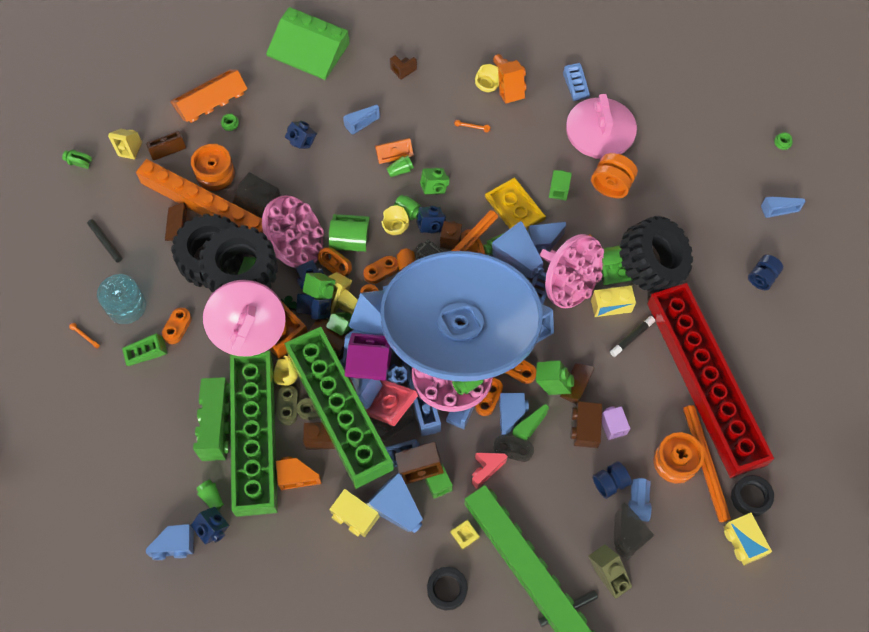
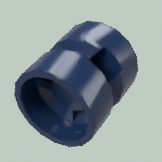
(765, 272)
(614, 478)

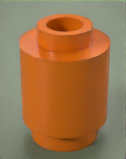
(405, 258)

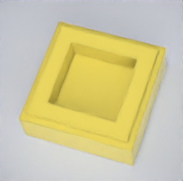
(465, 534)

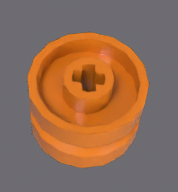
(213, 167)
(614, 175)
(678, 457)

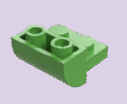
(349, 232)
(612, 268)

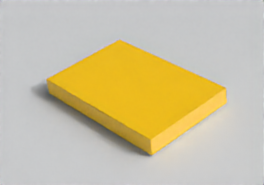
(514, 204)

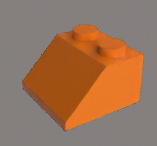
(293, 328)

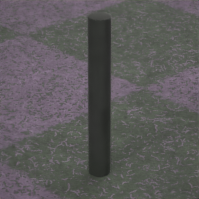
(104, 240)
(577, 604)

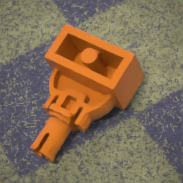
(511, 79)

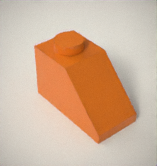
(295, 474)

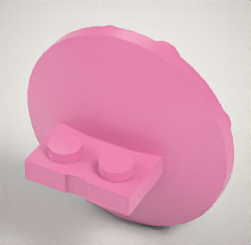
(601, 127)
(292, 230)
(573, 270)
(244, 318)
(443, 396)

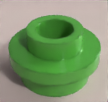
(229, 118)
(783, 141)

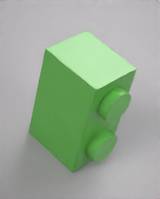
(554, 377)

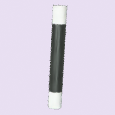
(632, 336)

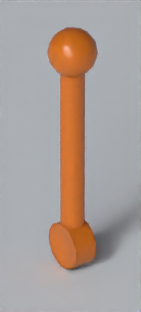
(486, 128)
(73, 326)

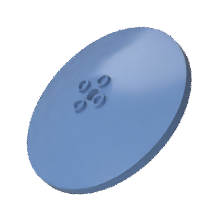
(470, 287)

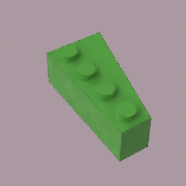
(213, 418)

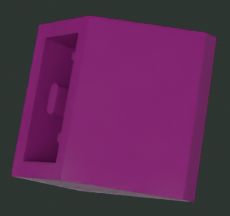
(368, 357)

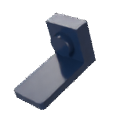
(315, 307)

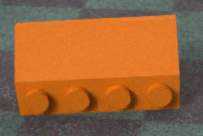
(209, 95)

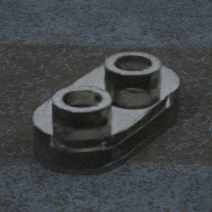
(514, 445)

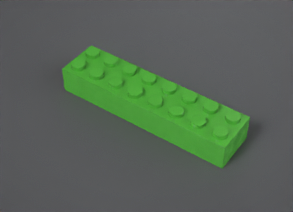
(339, 407)
(253, 435)

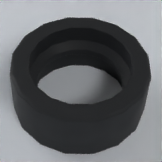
(759, 482)
(447, 571)

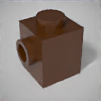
(450, 235)

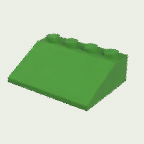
(308, 43)

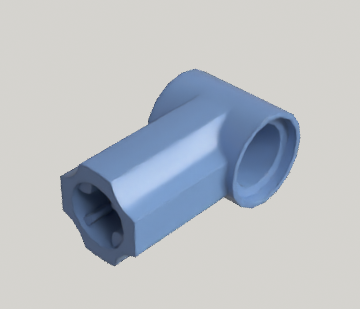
(396, 374)
(640, 499)

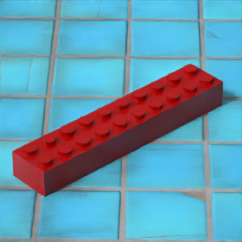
(709, 381)

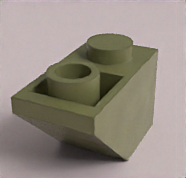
(610, 570)

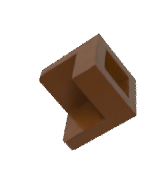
(403, 67)

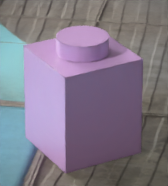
(614, 422)

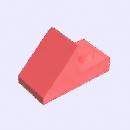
(491, 462)

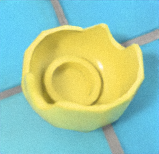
(487, 78)
(395, 220)
(284, 372)

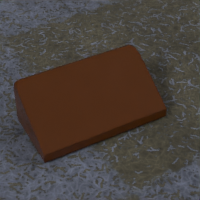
(166, 145)
(175, 219)
(581, 375)

